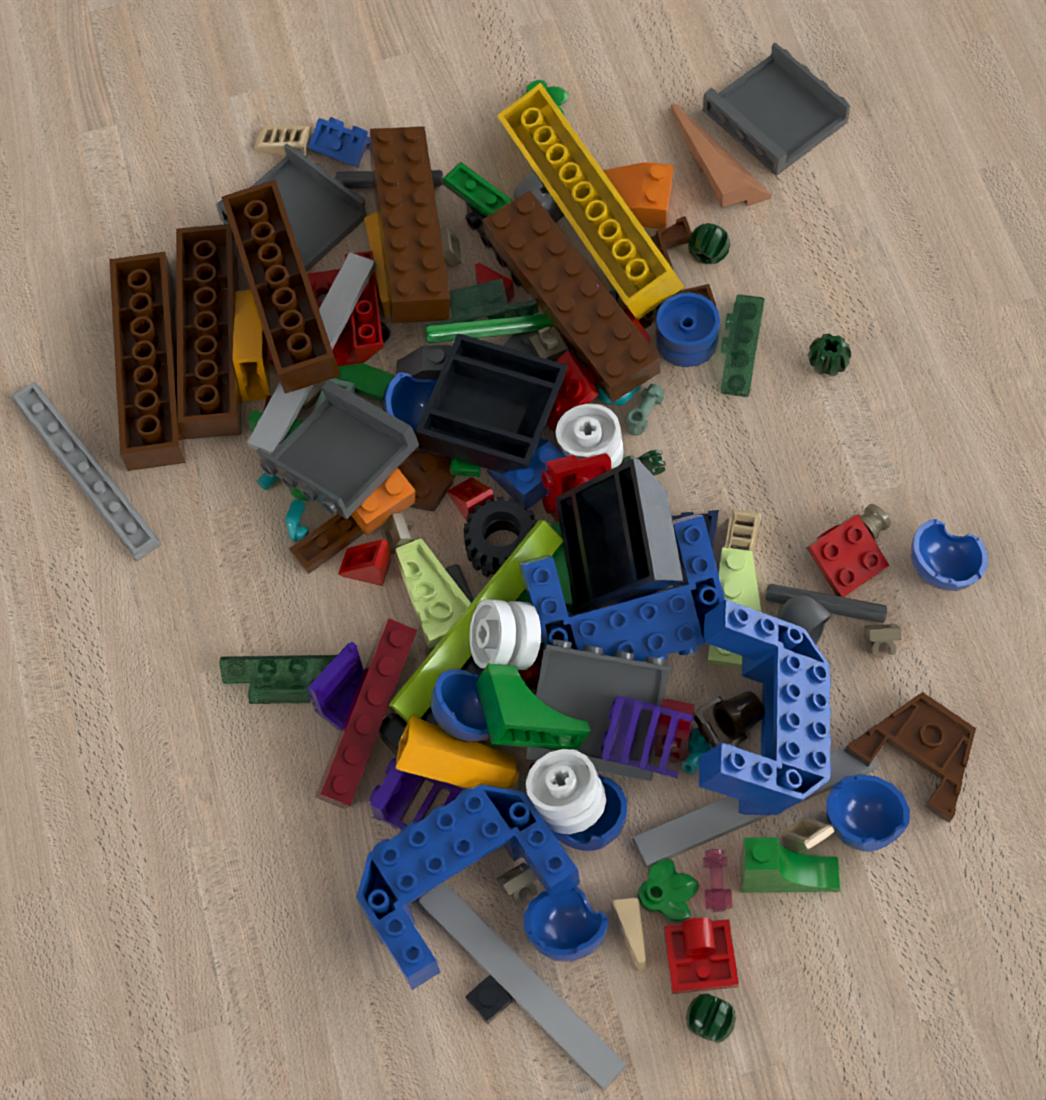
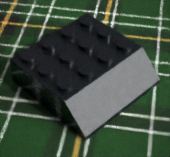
(490, 405)
(618, 537)

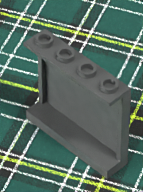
(777, 110)
(315, 203)
(341, 451)
(584, 688)

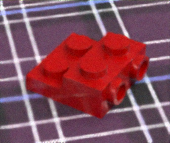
(568, 473)

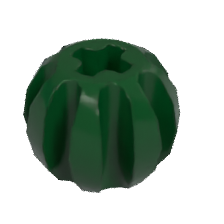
(709, 243)
(829, 354)
(711, 1018)

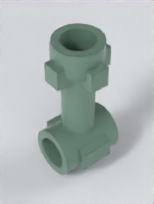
(636, 418)

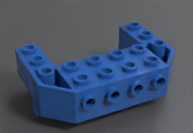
(641, 626)
(795, 719)
(444, 846)

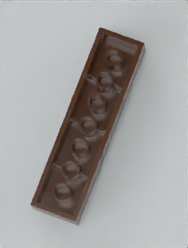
(409, 225)
(280, 287)
(572, 296)
(205, 330)
(145, 361)

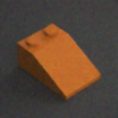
(645, 190)
(390, 497)

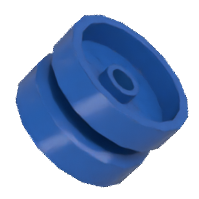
(687, 329)

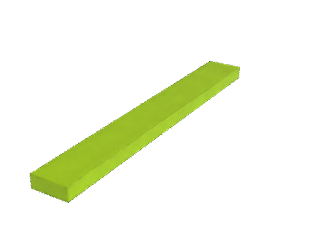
(455, 646)

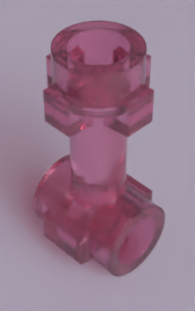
(717, 897)

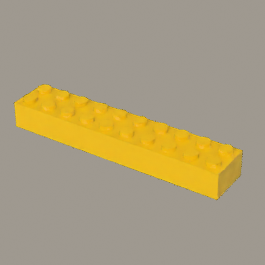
(590, 202)

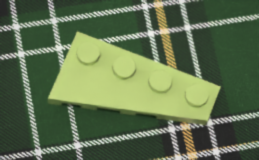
(739, 586)
(431, 590)

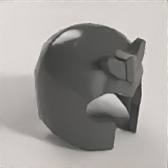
(805, 613)

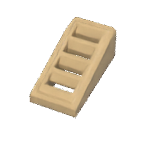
(292, 132)
(743, 523)
(805, 834)
(629, 922)

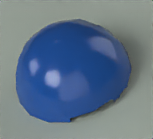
(407, 398)
(947, 559)
(458, 706)
(867, 812)
(606, 827)
(564, 927)

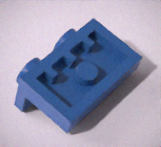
(338, 141)

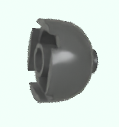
(535, 185)

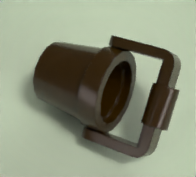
(732, 717)

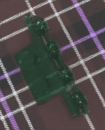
(485, 302)
(741, 344)
(274, 677)

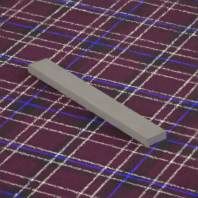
(334, 313)
(86, 471)
(723, 817)
(523, 985)

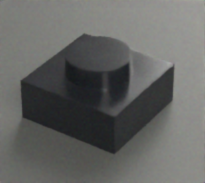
(488, 999)

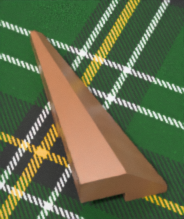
(725, 174)

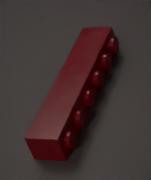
(366, 714)

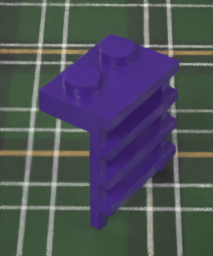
(336, 686)
(620, 737)
(398, 792)

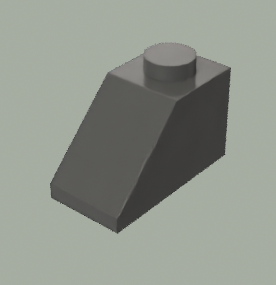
(424, 362)

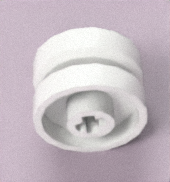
(590, 432)
(505, 634)
(566, 791)

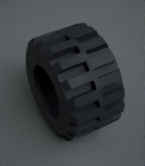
(489, 519)

